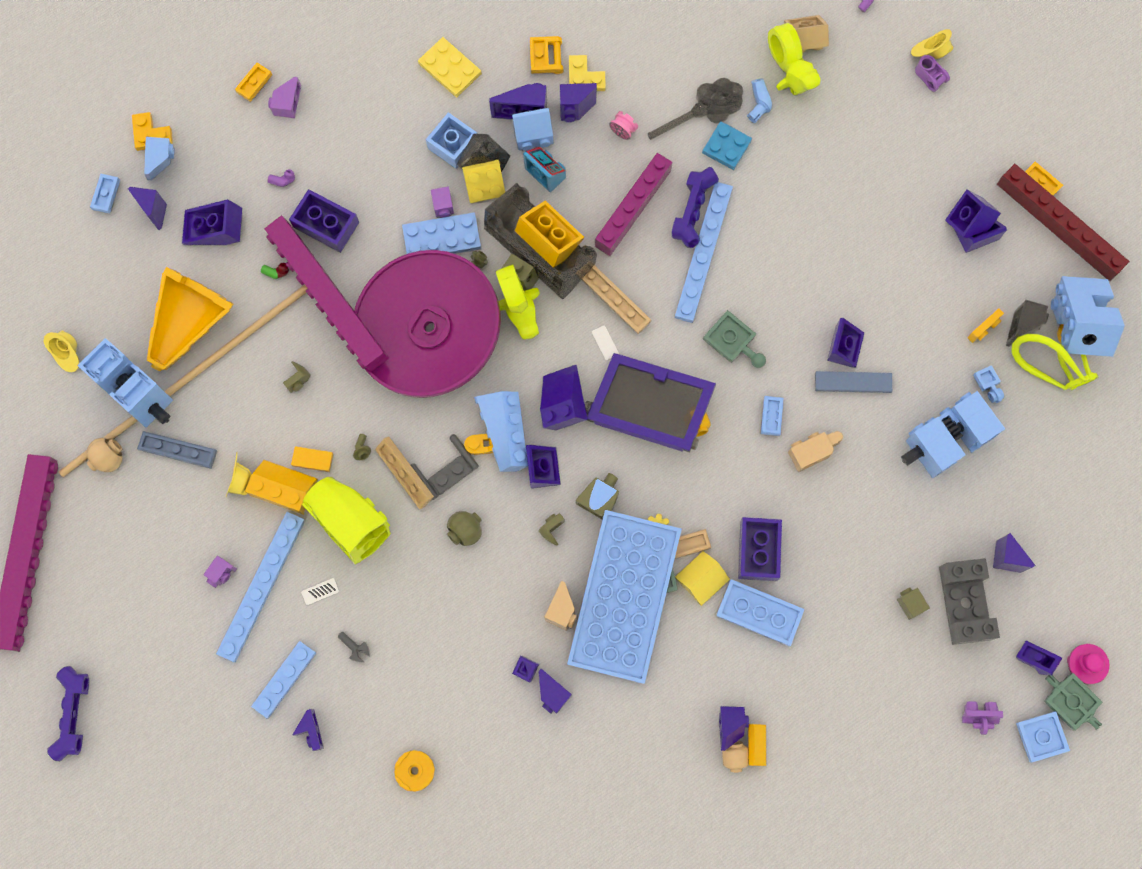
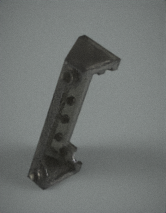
(500, 223)

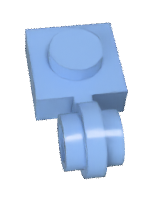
(989, 379)

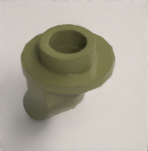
(479, 259)
(361, 452)

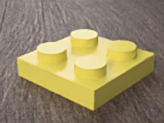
(484, 181)

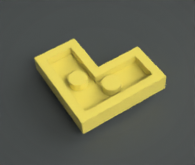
(579, 75)

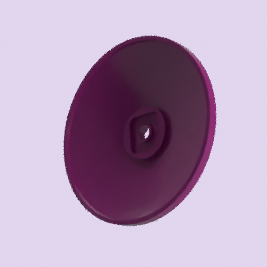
(422, 291)

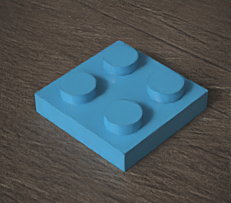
(727, 145)

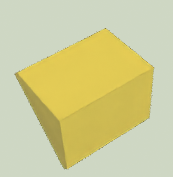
(702, 577)

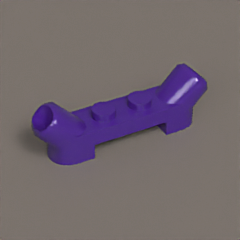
(683, 227)
(69, 742)

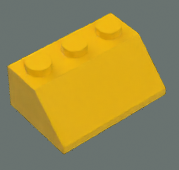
(548, 233)
(280, 486)

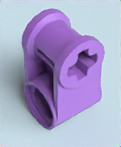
(933, 75)

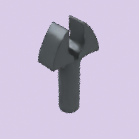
(354, 647)

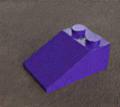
(519, 100)
(212, 224)
(562, 399)

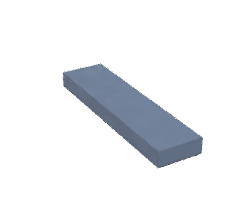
(853, 382)
(177, 450)

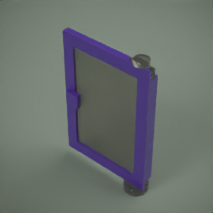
(651, 403)

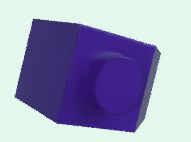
(552, 693)
(732, 725)

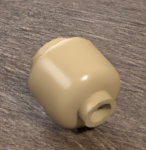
(736, 757)

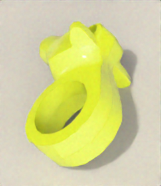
(787, 53)
(517, 302)

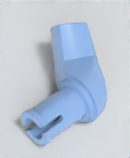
(762, 99)

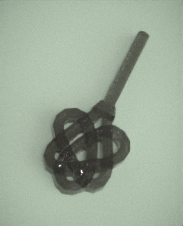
(717, 107)

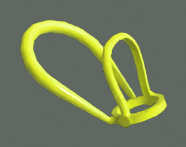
(1063, 356)

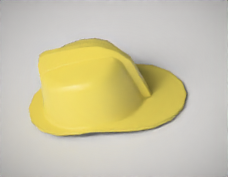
(935, 46)
(63, 349)
(240, 479)

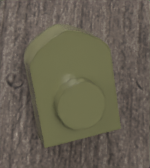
(297, 380)
(552, 523)

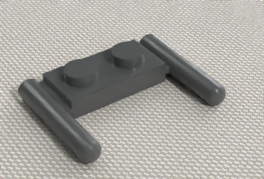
(450, 473)

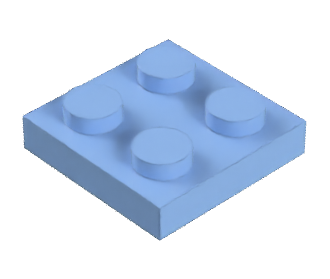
(1042, 737)

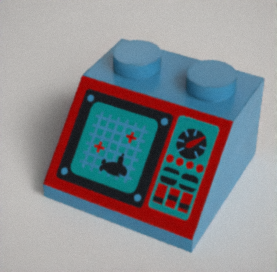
(544, 168)

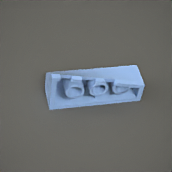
(504, 428)

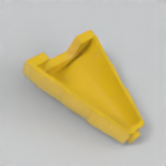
(182, 317)

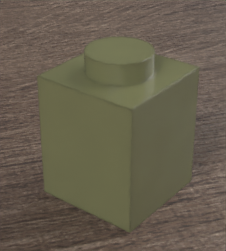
(912, 602)

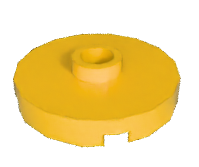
(425, 770)

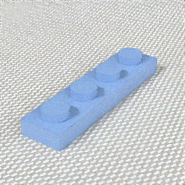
(283, 679)

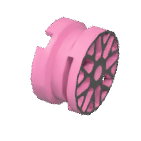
(623, 125)

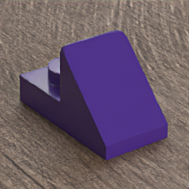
(1039, 658)
(310, 725)

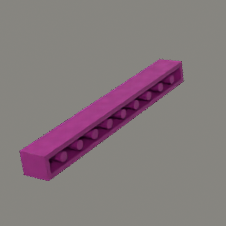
(326, 293)
(24, 549)

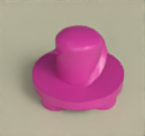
(1088, 663)

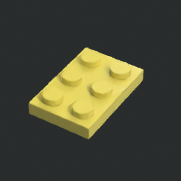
(449, 67)

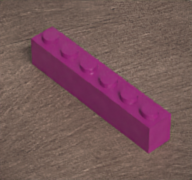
(633, 204)

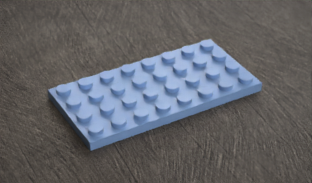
(624, 596)

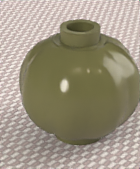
(464, 528)

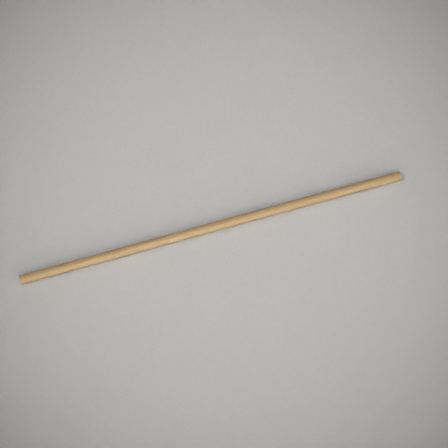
(197, 370)

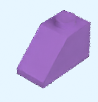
(285, 99)

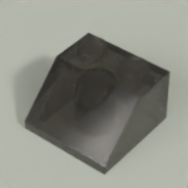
(481, 150)
(1027, 320)

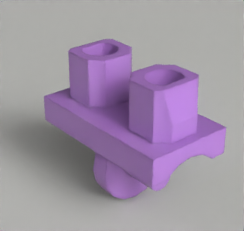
(982, 719)

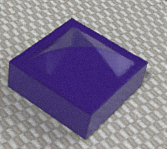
(525, 669)

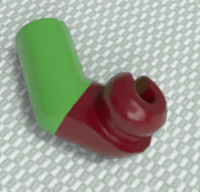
(280, 271)

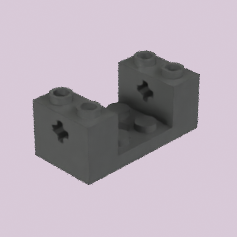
(961, 581)

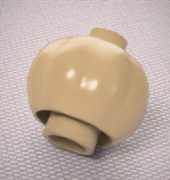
(104, 455)

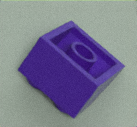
(576, 100)
(972, 215)

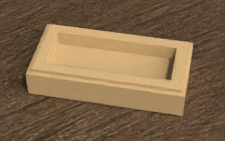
(692, 543)

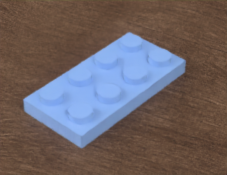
(447, 234)
(760, 612)

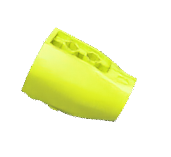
(347, 518)

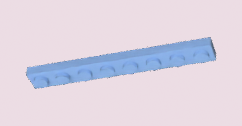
(703, 252)
(260, 587)

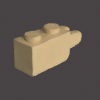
(814, 450)

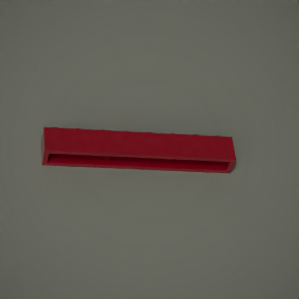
(1062, 222)

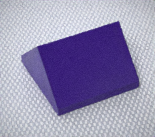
(151, 203)
(983, 238)
(846, 344)
(542, 466)
(1011, 556)

